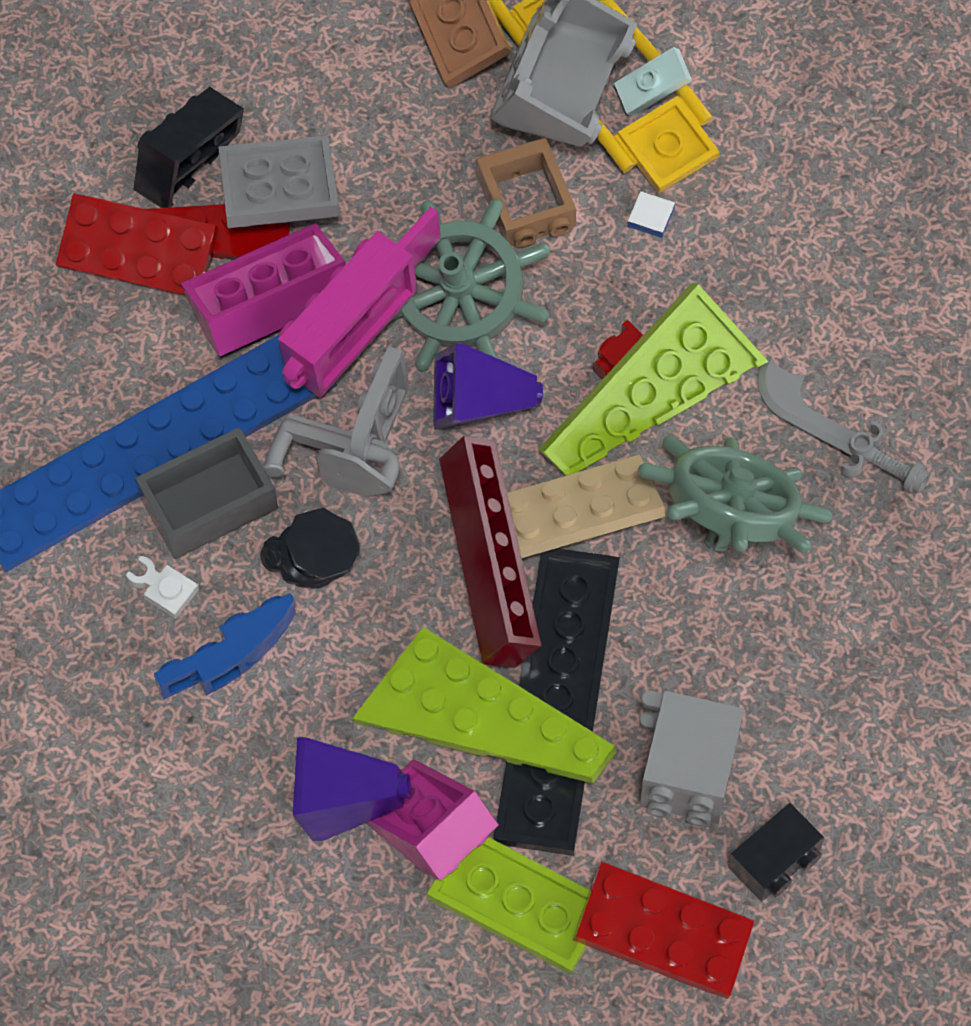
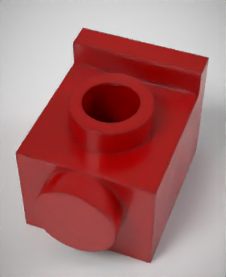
(615, 348)

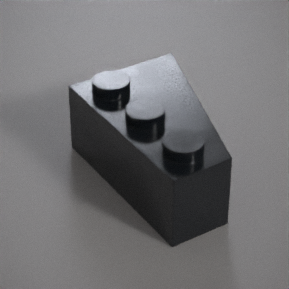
(183, 143)

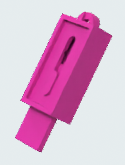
(354, 306)

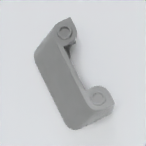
(563, 70)

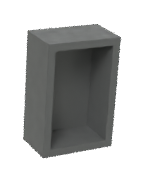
(206, 492)

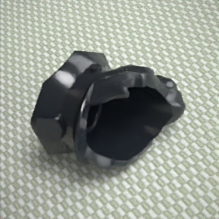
(312, 549)

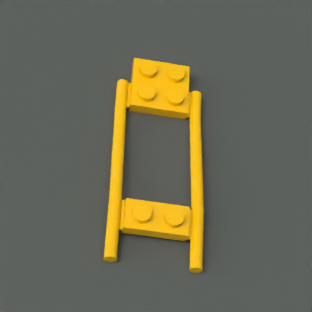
(663, 143)

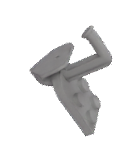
(348, 456)

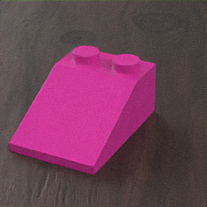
(437, 821)

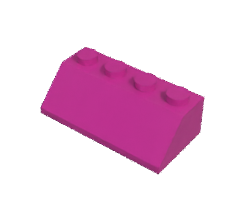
(261, 288)

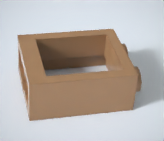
(518, 162)

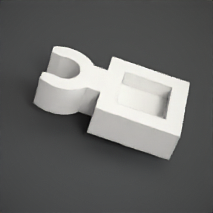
(165, 590)

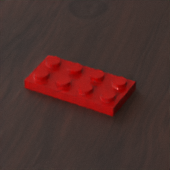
(134, 244)
(664, 930)

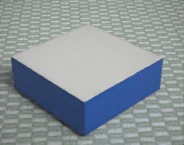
(651, 214)

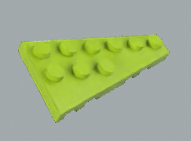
(664, 373)
(470, 708)

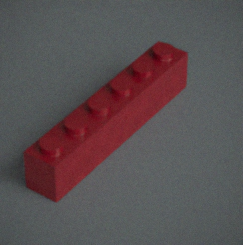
(489, 552)

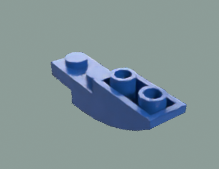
(243, 644)

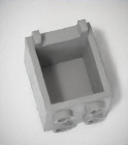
(688, 756)

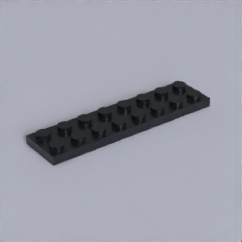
(573, 625)

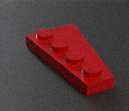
(230, 241)

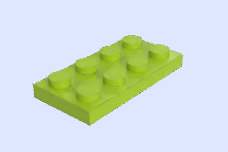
(516, 902)

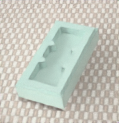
(653, 81)

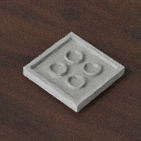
(278, 181)

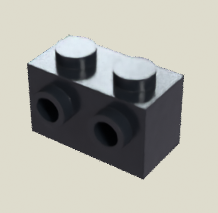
(777, 853)

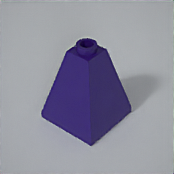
(479, 387)
(343, 788)

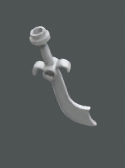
(783, 397)

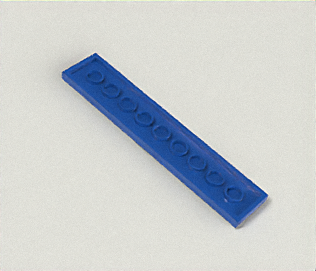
(102, 471)

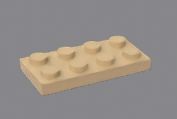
(583, 506)

